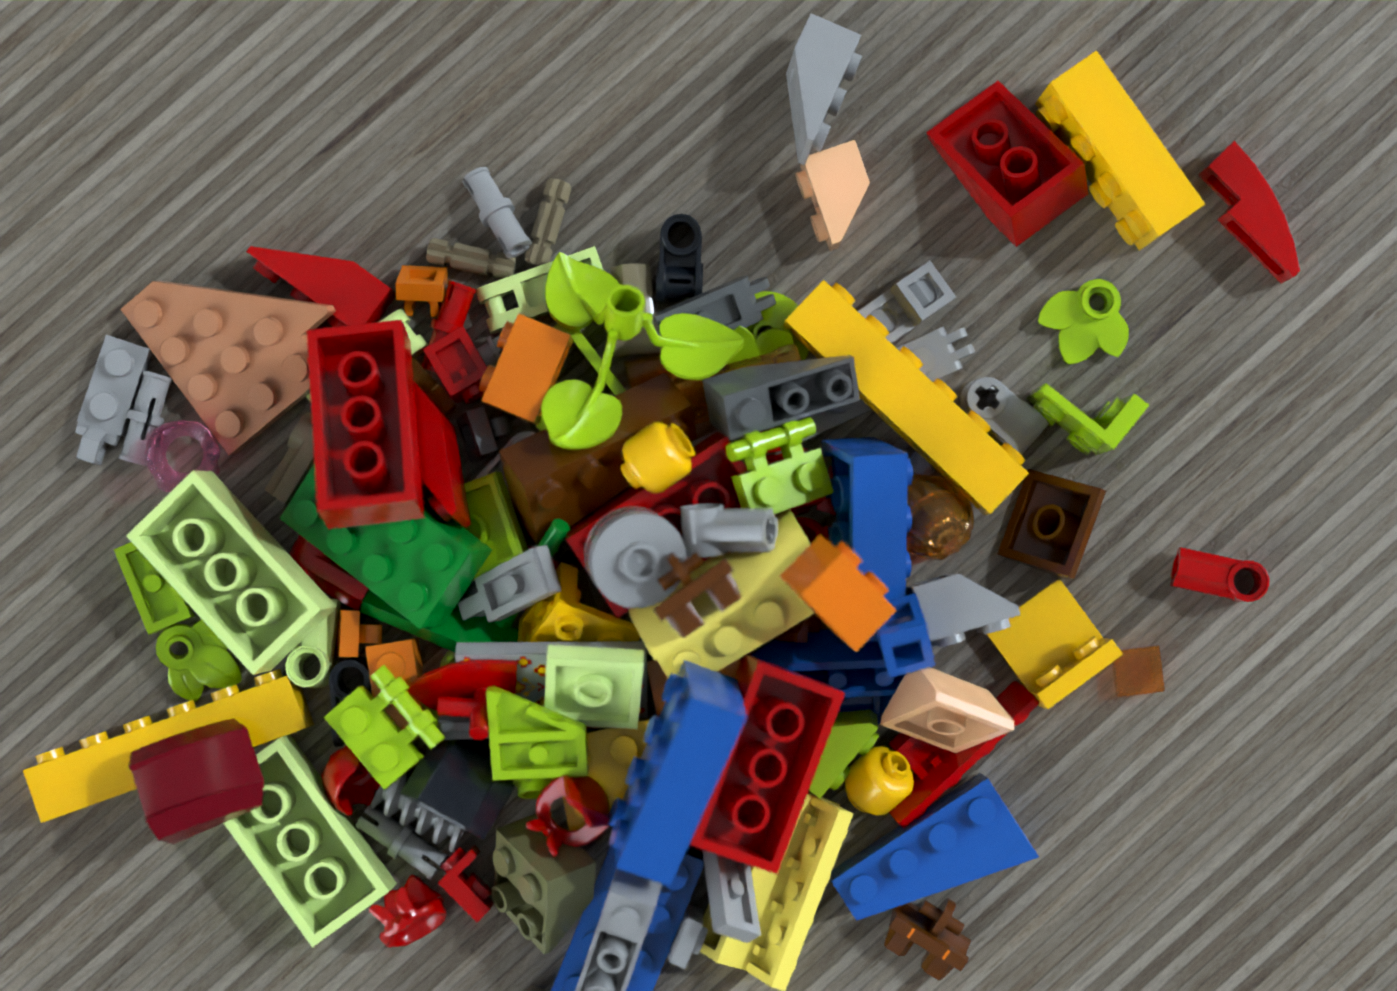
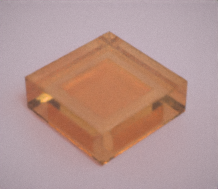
(1138, 671)

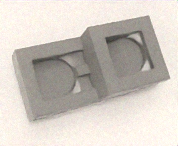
(910, 301)

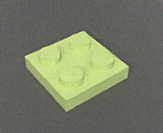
(595, 684)

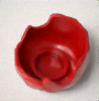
(347, 781)

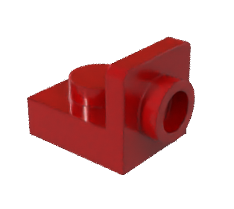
(458, 365)
(467, 891)

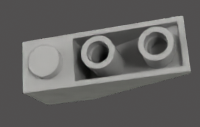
(814, 79)
(619, 933)

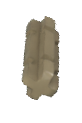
(548, 222)
(469, 258)

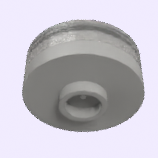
(629, 553)

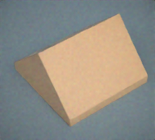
(945, 711)

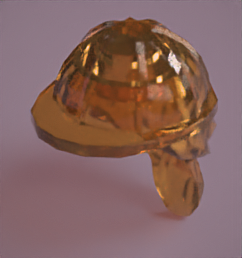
(939, 518)

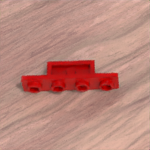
(941, 769)

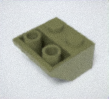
(537, 889)

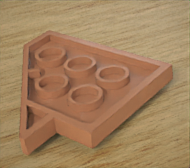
(229, 352)

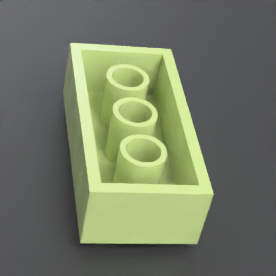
(231, 571)
(308, 848)

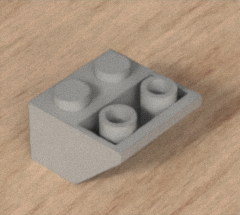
(959, 605)

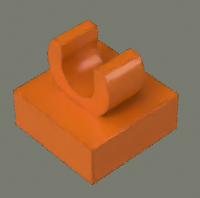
(421, 284)
(352, 633)

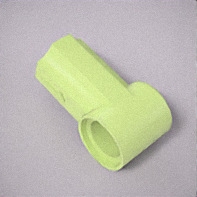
(320, 642)

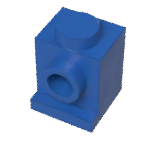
(905, 638)

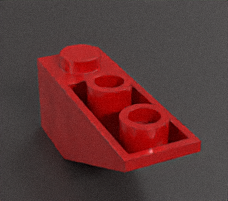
(329, 281)
(440, 460)

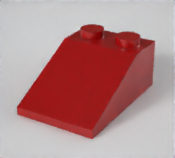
(1010, 162)

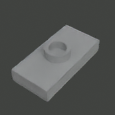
(688, 937)

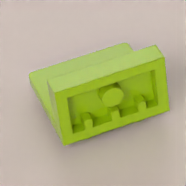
(1089, 434)

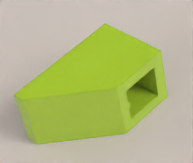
(851, 734)

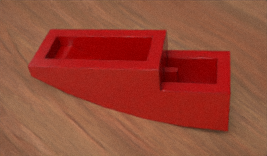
(1253, 211)

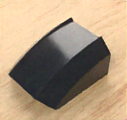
(459, 785)

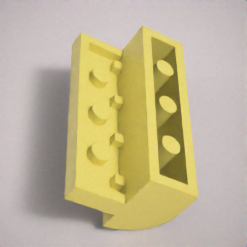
(760, 615)
(786, 900)

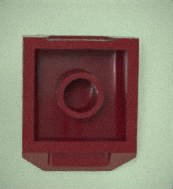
(197, 779)

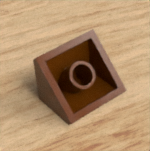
(1051, 524)

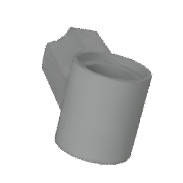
(717, 530)

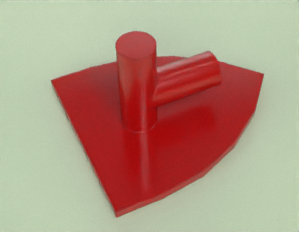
(462, 687)

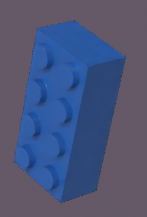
(676, 772)
(660, 933)

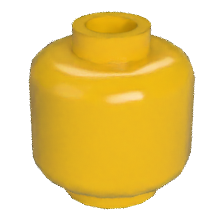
(657, 457)
(879, 781)

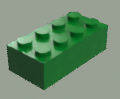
(409, 564)

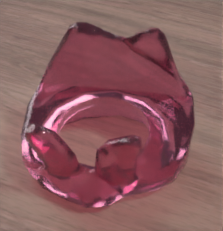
(163, 435)

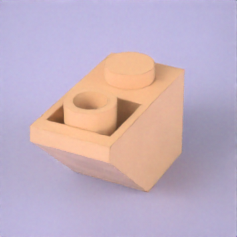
(836, 186)

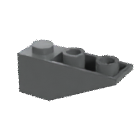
(778, 393)

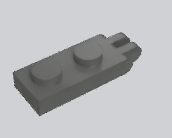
(727, 304)

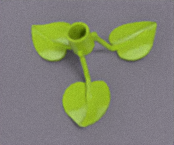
(583, 293)

